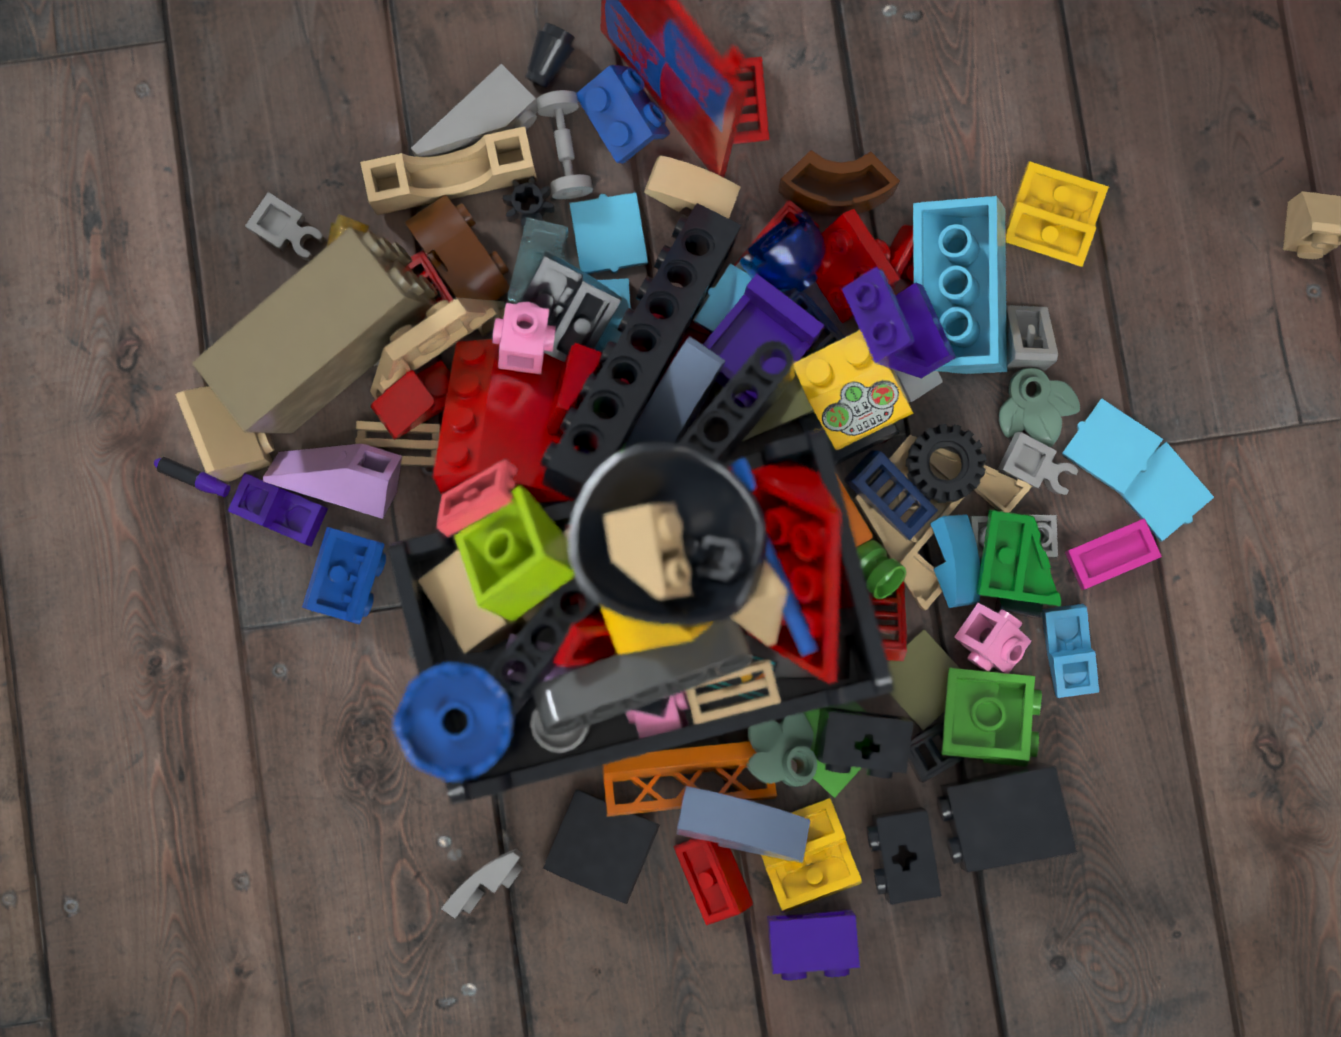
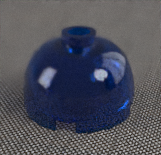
(788, 254)

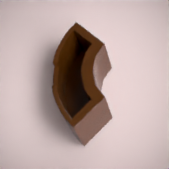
(838, 187)
(457, 253)

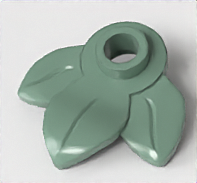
(1037, 413)
(777, 746)

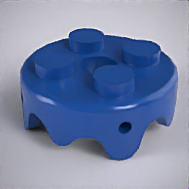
(421, 721)

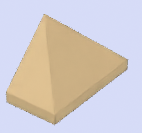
(764, 610)

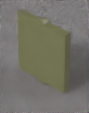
(921, 679)

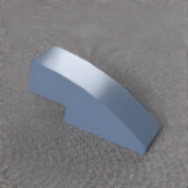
(678, 396)
(743, 825)

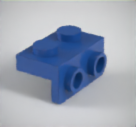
(622, 111)
(344, 576)

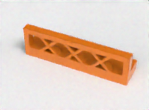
(676, 764)

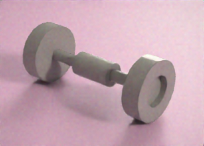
(559, 104)

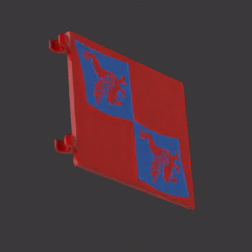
(681, 72)

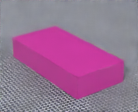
(1113, 554)

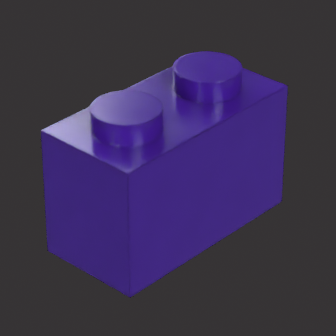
(813, 944)

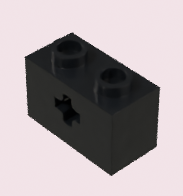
(888, 738)
(919, 876)

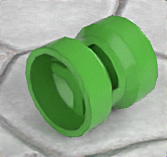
(881, 573)

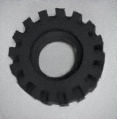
(968, 451)

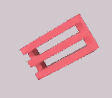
(476, 498)

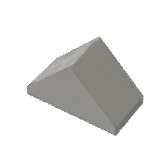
(1030, 338)

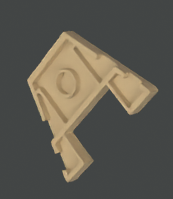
(444, 327)
(920, 578)

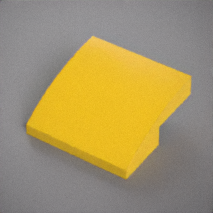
(1055, 213)
(826, 862)

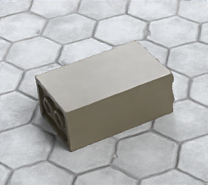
(316, 333)

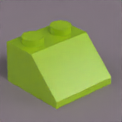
(514, 557)

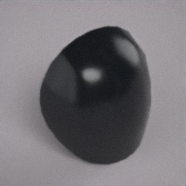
(719, 536)

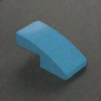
(961, 571)
(1070, 650)

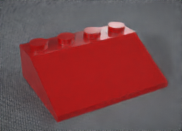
(496, 417)
(806, 539)

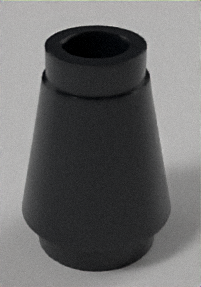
(549, 54)

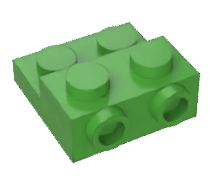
(991, 717)

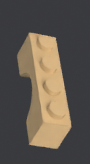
(413, 181)

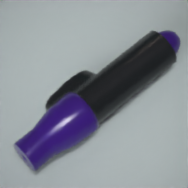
(191, 476)

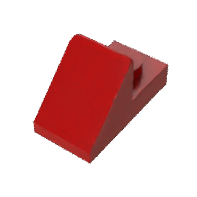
(413, 399)

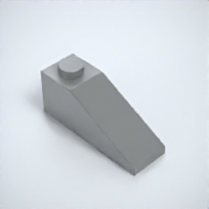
(489, 108)

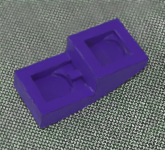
(277, 509)

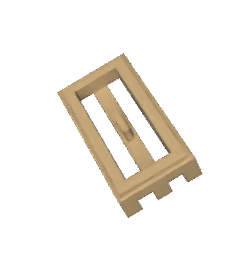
(434, 429)
(768, 681)

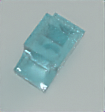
(536, 239)

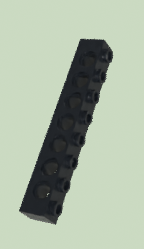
(702, 233)

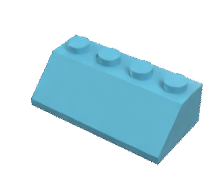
(964, 273)

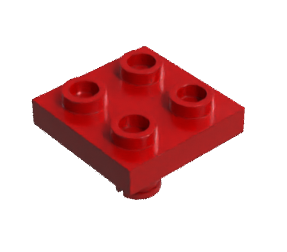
(847, 257)

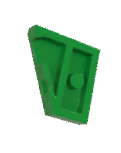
(1015, 561)

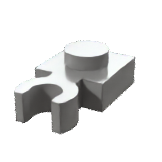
(281, 224)
(1033, 463)

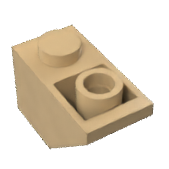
(1313, 224)
(650, 548)

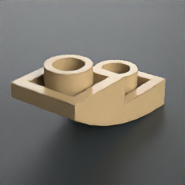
(684, 185)

